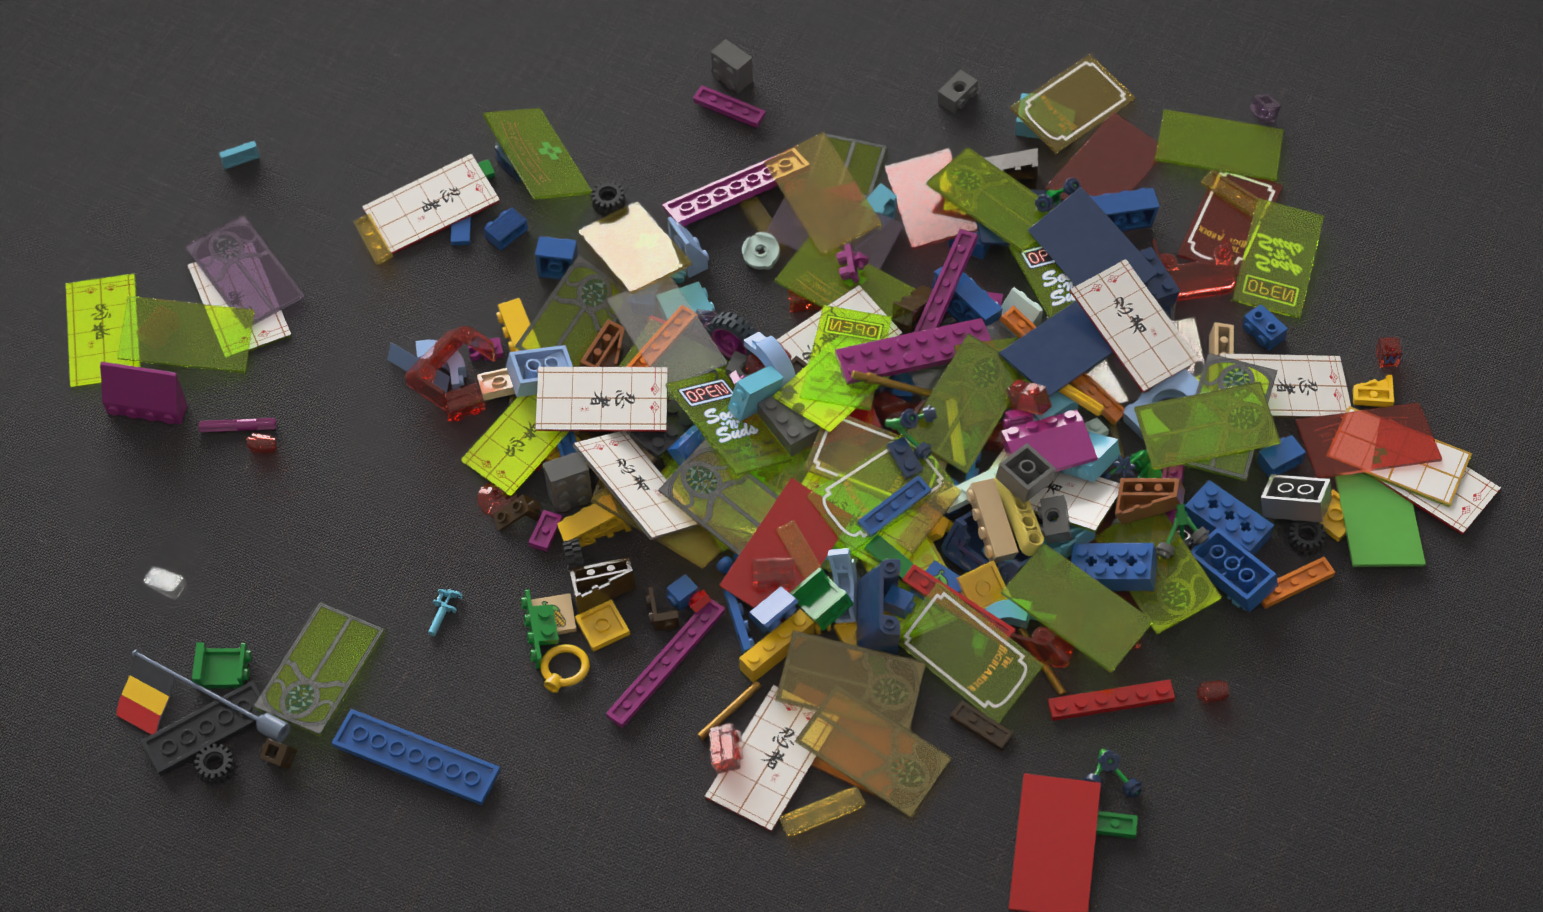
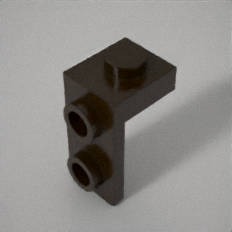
(517, 509)
(661, 621)

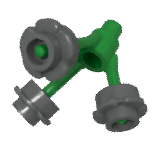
(1199, 535)

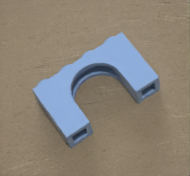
(1176, 386)

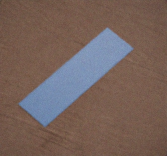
(406, 361)

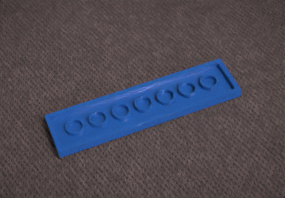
(416, 757)

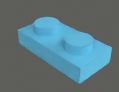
(239, 154)

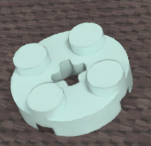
(764, 260)

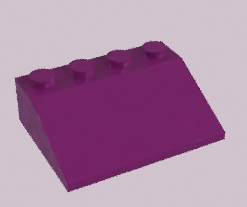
(142, 393)
(1057, 438)

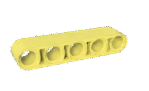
(1022, 521)

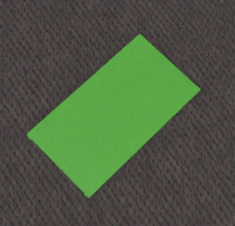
(1378, 524)

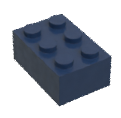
(1161, 286)

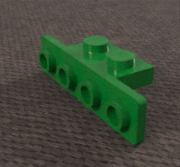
(541, 627)

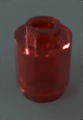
(261, 443)
(1213, 691)

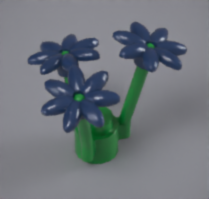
(1137, 462)

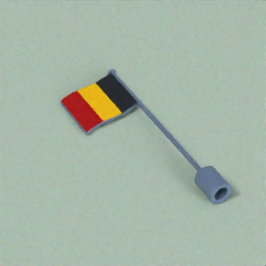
(150, 690)

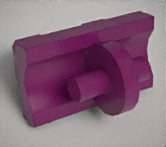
(853, 261)

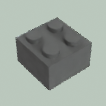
(731, 66)
(1025, 473)

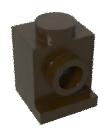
(278, 753)

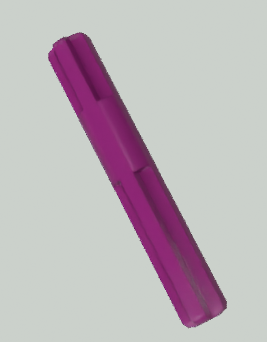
(237, 425)

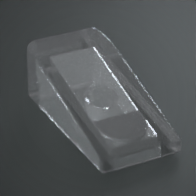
(165, 582)

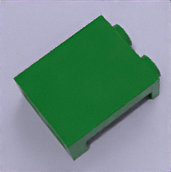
(821, 599)
(221, 666)

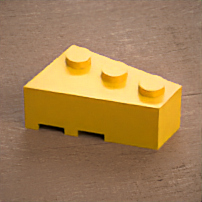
(591, 524)

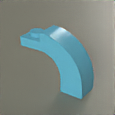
(1009, 613)

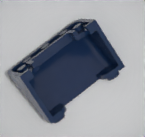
(965, 546)
(873, 628)

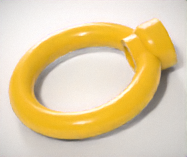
(554, 681)

